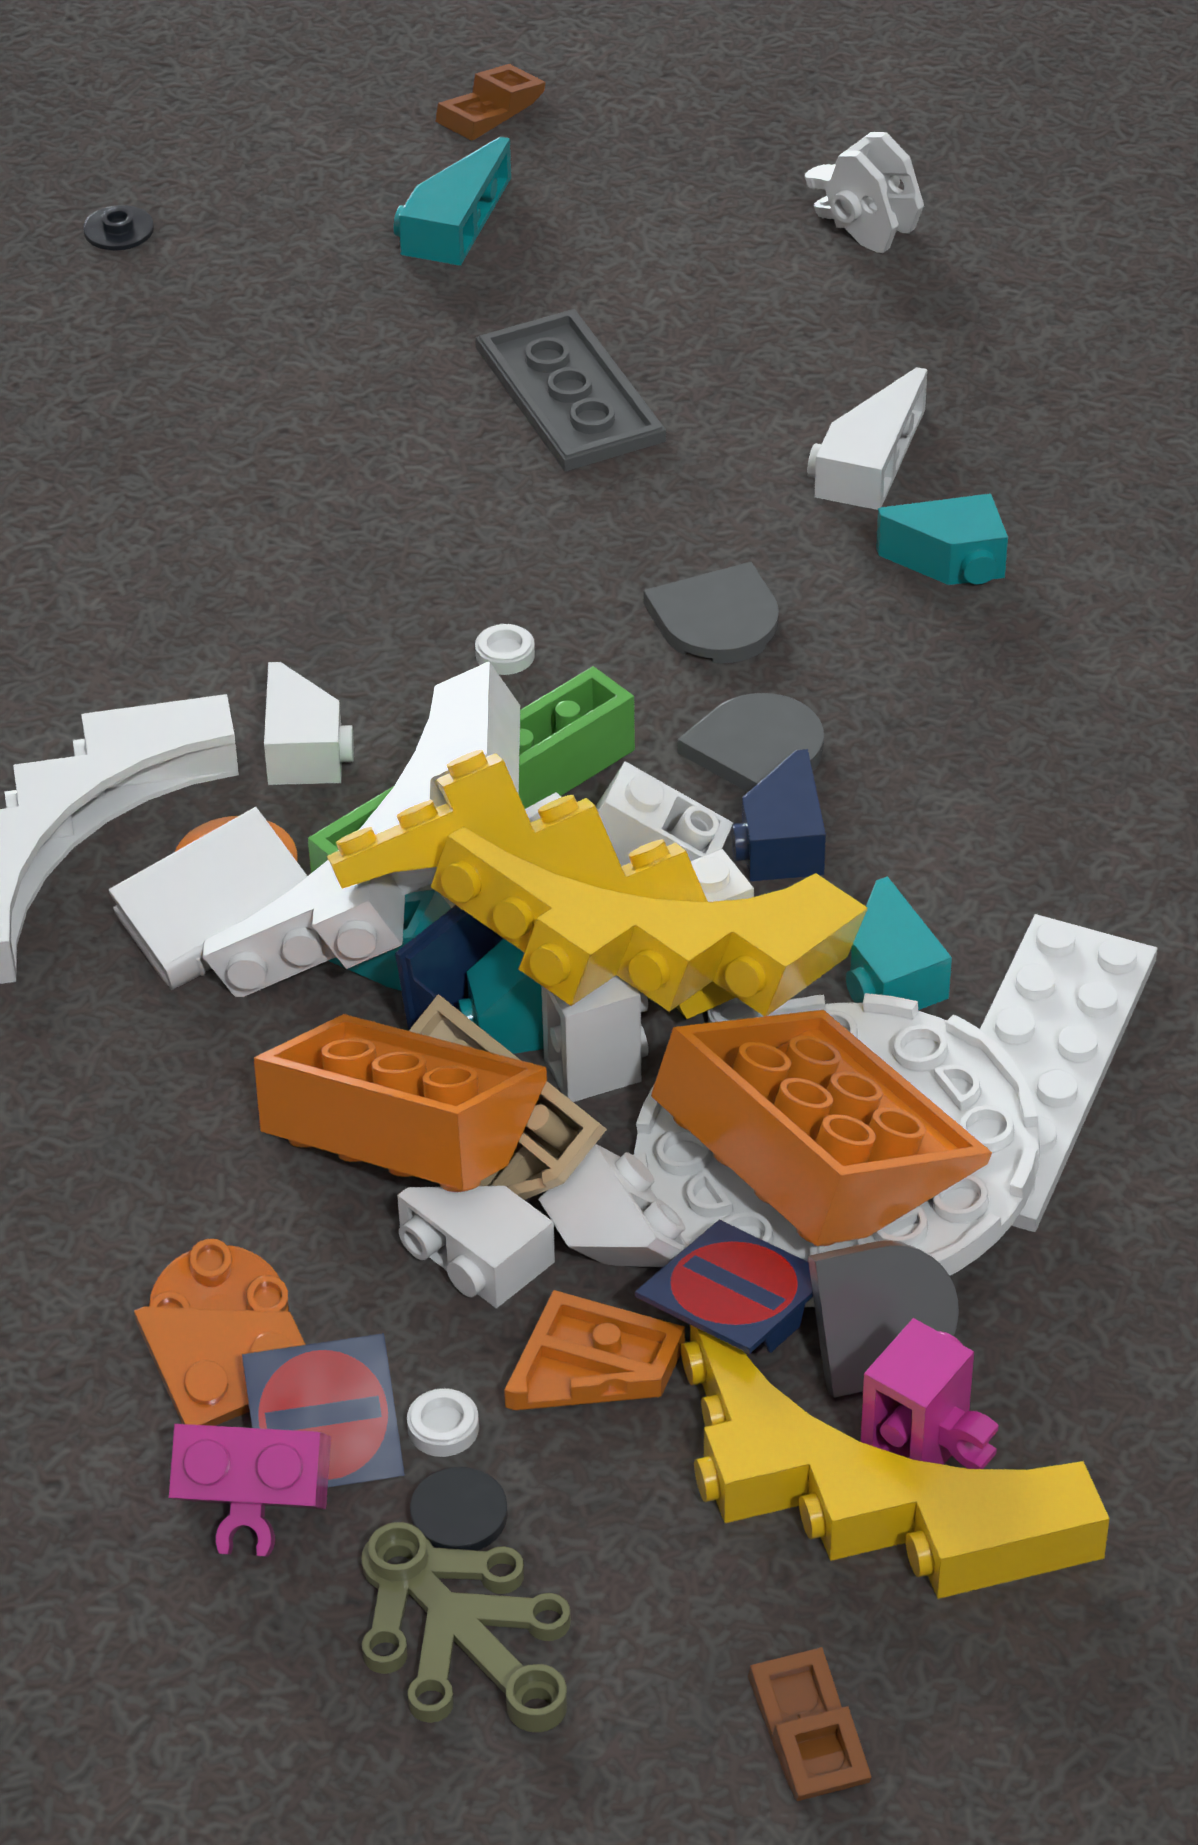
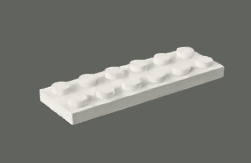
(1061, 1025)

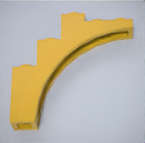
(563, 841)
(666, 949)
(956, 1522)

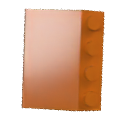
(813, 1121)

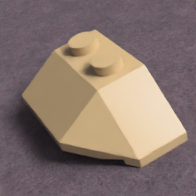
(557, 1130)

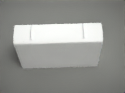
(203, 892)

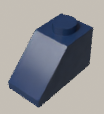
(782, 824)

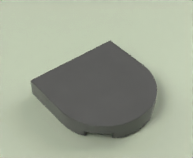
(716, 614)
(752, 737)
(868, 1298)

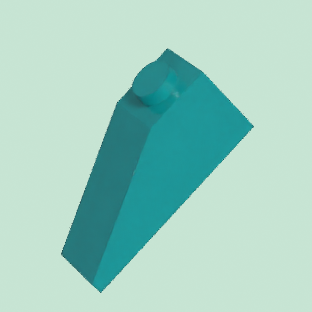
(453, 205)

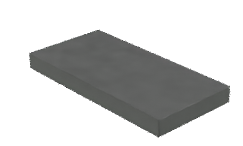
(570, 390)

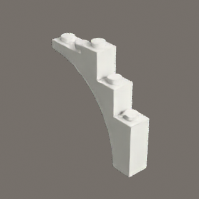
(118, 765)
(367, 919)

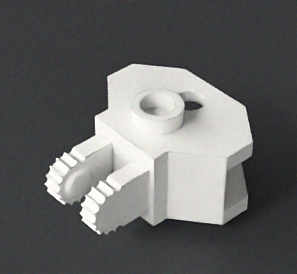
(866, 193)

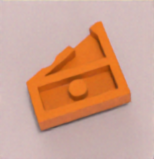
(203, 1352)
(593, 1356)

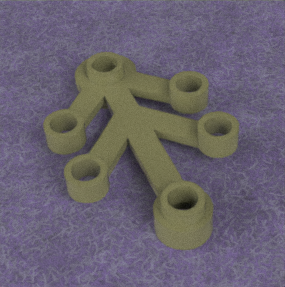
(462, 1620)

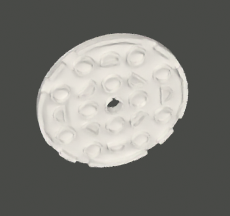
(946, 1062)

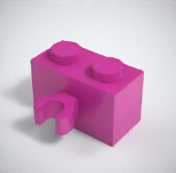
(921, 1400)
(249, 1472)

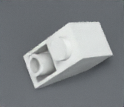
(644, 810)
(613, 1213)
(480, 1236)

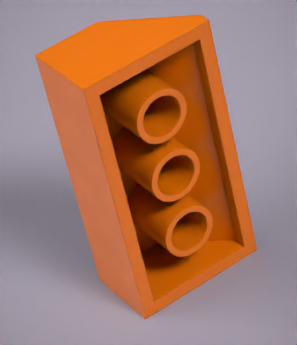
(398, 1100)

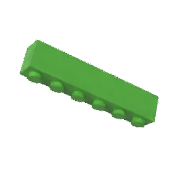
(562, 744)

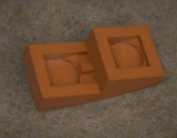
(494, 99)
(808, 1724)

